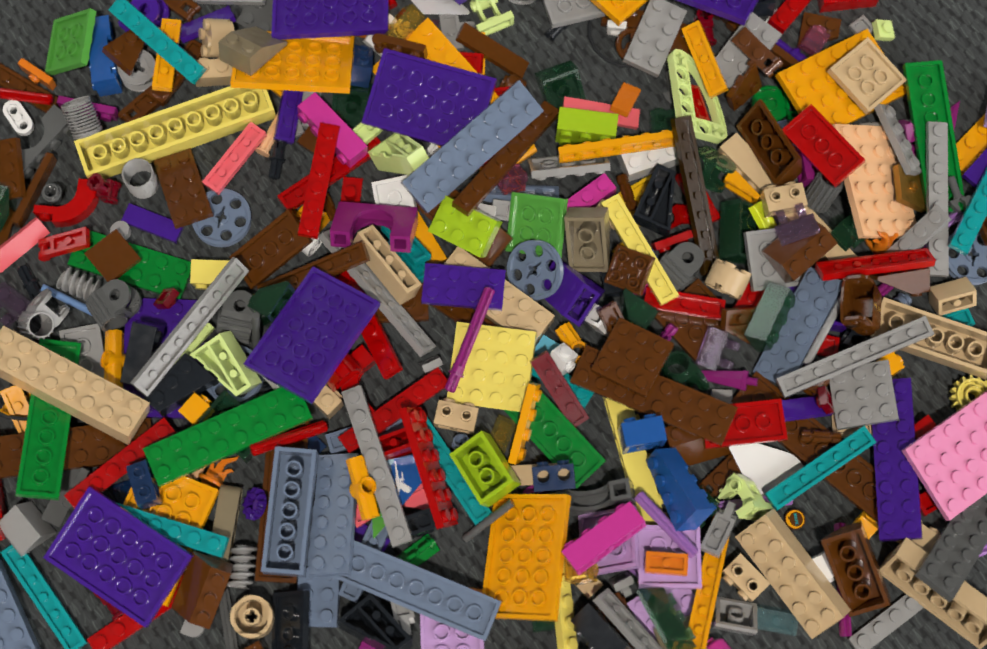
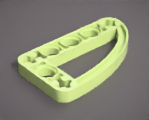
(683, 63)

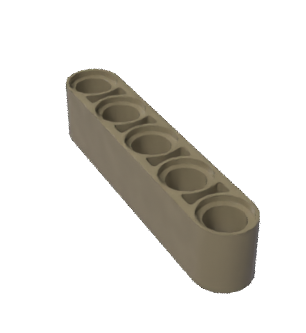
(227, 516)

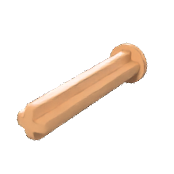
(268, 141)

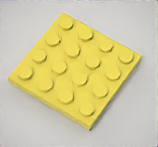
(496, 367)

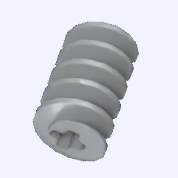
(76, 284)
(241, 566)

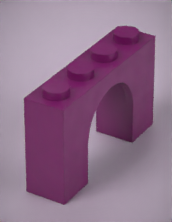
(354, 216)

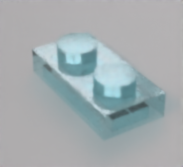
(777, 622)

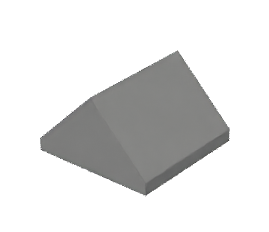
(25, 527)
(735, 616)

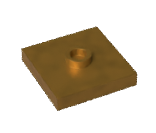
(908, 189)

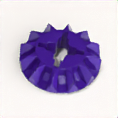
(259, 504)

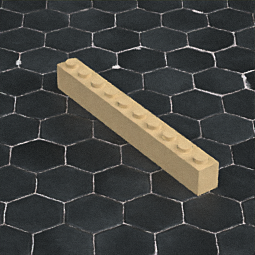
(753, 172)

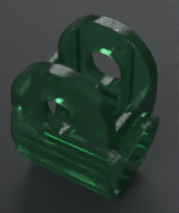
(713, 165)
(690, 376)

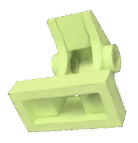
(494, 23)
(752, 501)

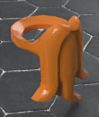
(882, 246)
(215, 476)

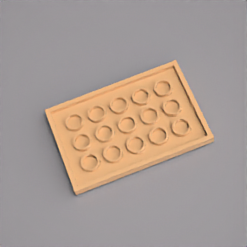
(872, 184)

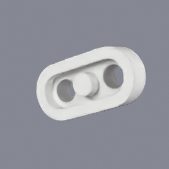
(18, 119)

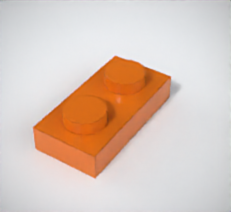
(666, 563)

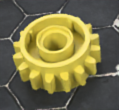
(965, 386)

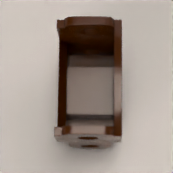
(860, 304)

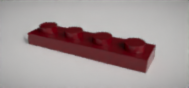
(559, 388)

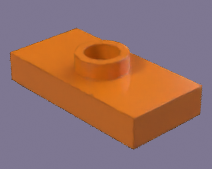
(36, 74)

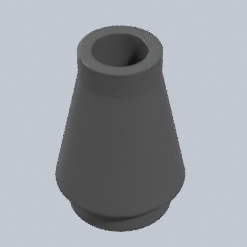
(52, 193)

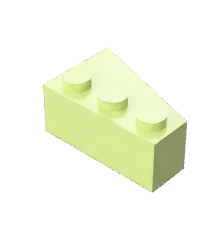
(398, 154)
(225, 360)

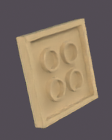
(866, 75)

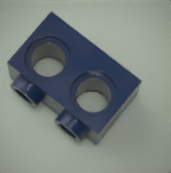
(361, 66)
(554, 482)
(144, 485)

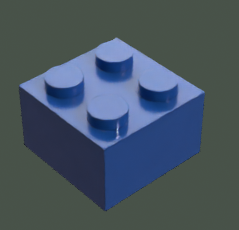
(642, 434)

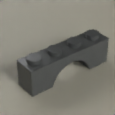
(54, 131)
(600, 499)

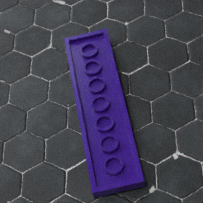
(895, 479)

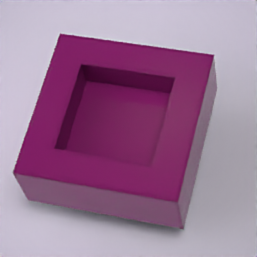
(908, 130)

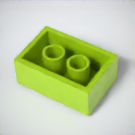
(582, 125)
(469, 233)
(485, 469)

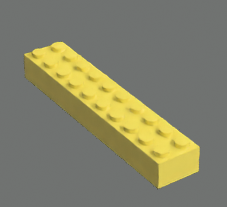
(174, 129)

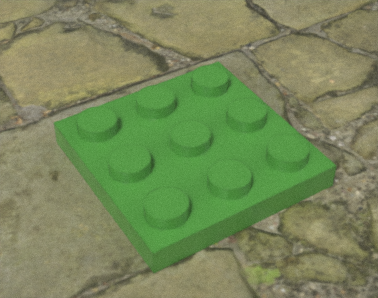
(70, 42)
(537, 219)

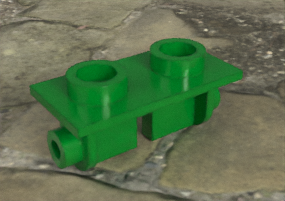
(420, 551)

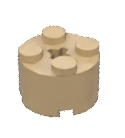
(211, 34)
(727, 279)
(245, 608)

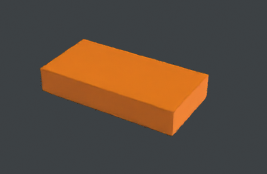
(625, 99)

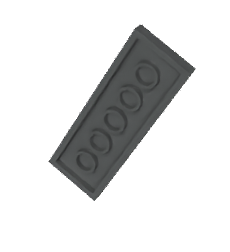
(956, 551)

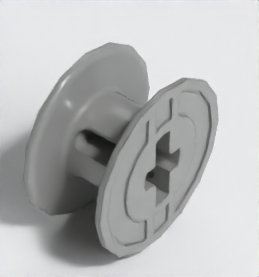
(139, 80)

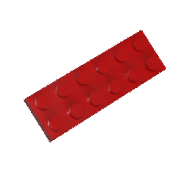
(428, 466)

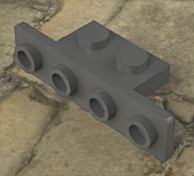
(57, 509)

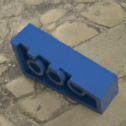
(103, 70)
(678, 488)

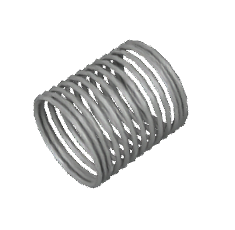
(69, 107)
(130, 169)

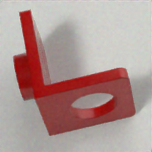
(681, 215)

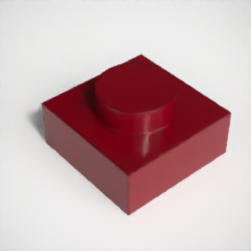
(166, 298)
(824, 400)

